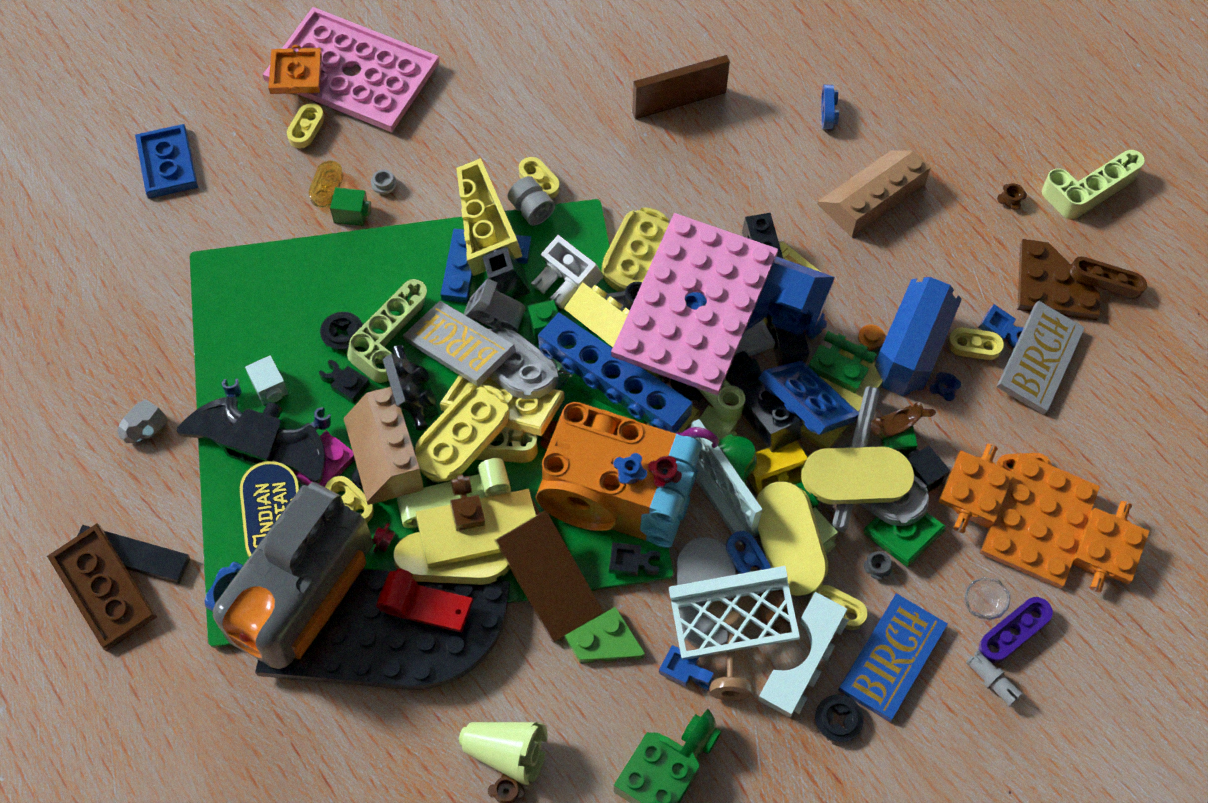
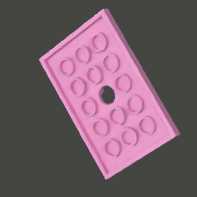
(389, 72)
(688, 342)

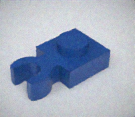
(1001, 323)

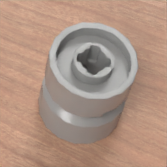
(531, 200)

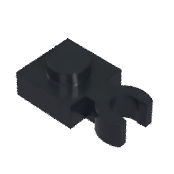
(345, 383)
(627, 560)

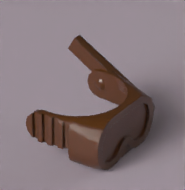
(899, 421)

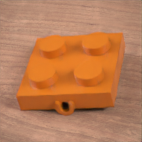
(295, 70)

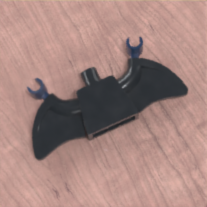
(259, 436)

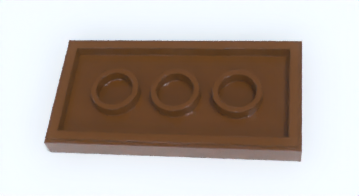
(680, 87)
(548, 576)
(102, 587)

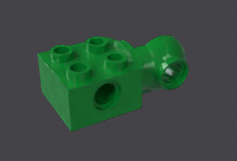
(663, 768)

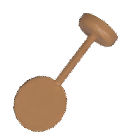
(731, 687)

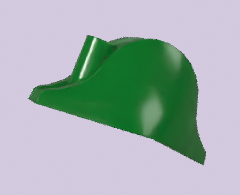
(740, 454)

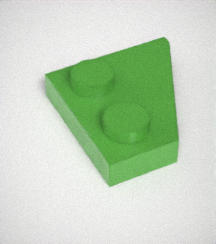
(604, 639)

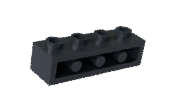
(761, 409)

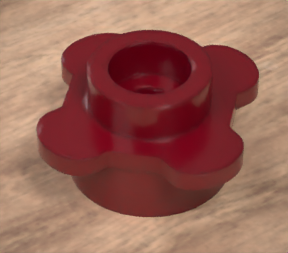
(664, 463)
(382, 538)

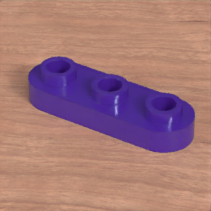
(1021, 621)

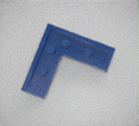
(458, 273)

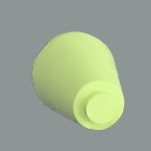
(507, 747)

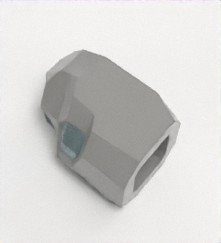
(141, 422)

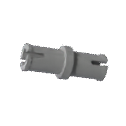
(994, 678)

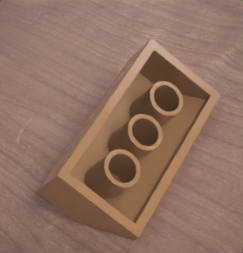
(875, 190)
(382, 448)

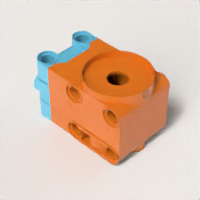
(584, 485)

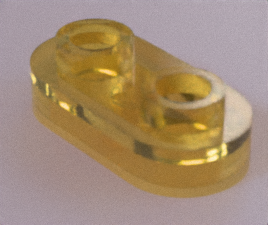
(323, 185)

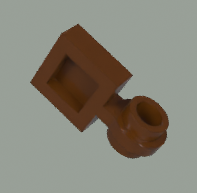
(466, 510)

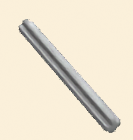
(860, 439)

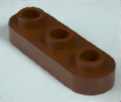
(1107, 277)

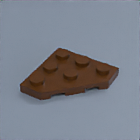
(1047, 279)

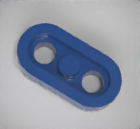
(829, 99)
(750, 556)

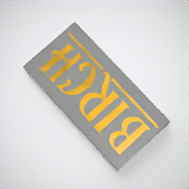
(459, 343)
(1040, 357)

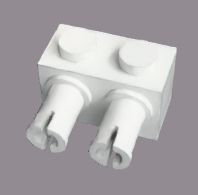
(572, 265)

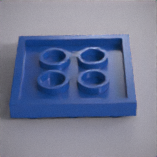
(809, 397)

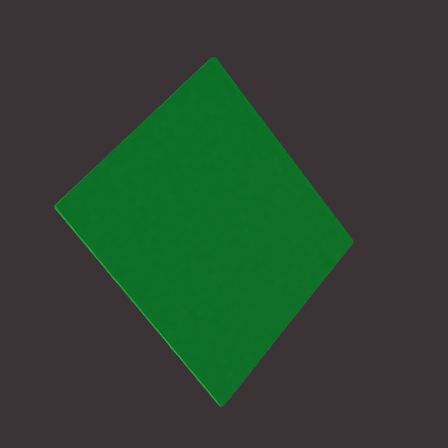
(273, 303)

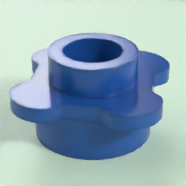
(626, 476)

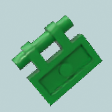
(838, 368)

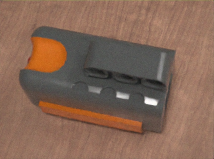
(294, 577)

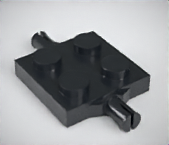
(410, 387)

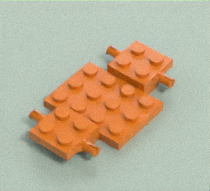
(1042, 519)

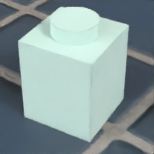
(267, 380)

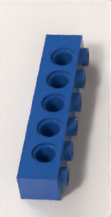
(586, 347)

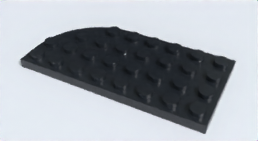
(392, 652)

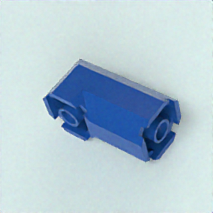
(794, 296)
(916, 335)

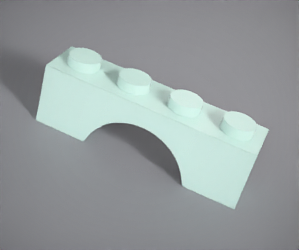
(786, 688)

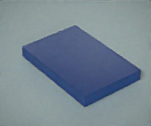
(166, 161)

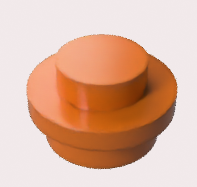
(871, 336)

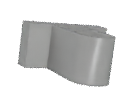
(494, 308)

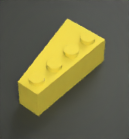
(483, 216)
(599, 314)

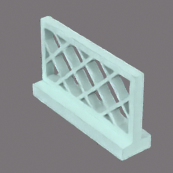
(726, 489)
(733, 587)

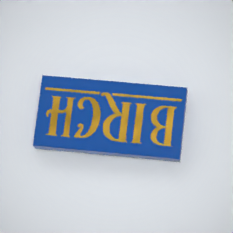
(892, 657)

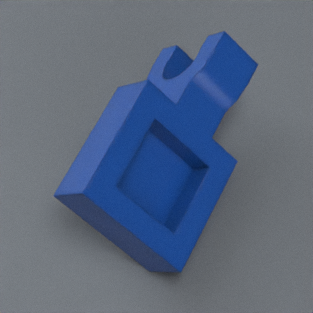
(685, 670)

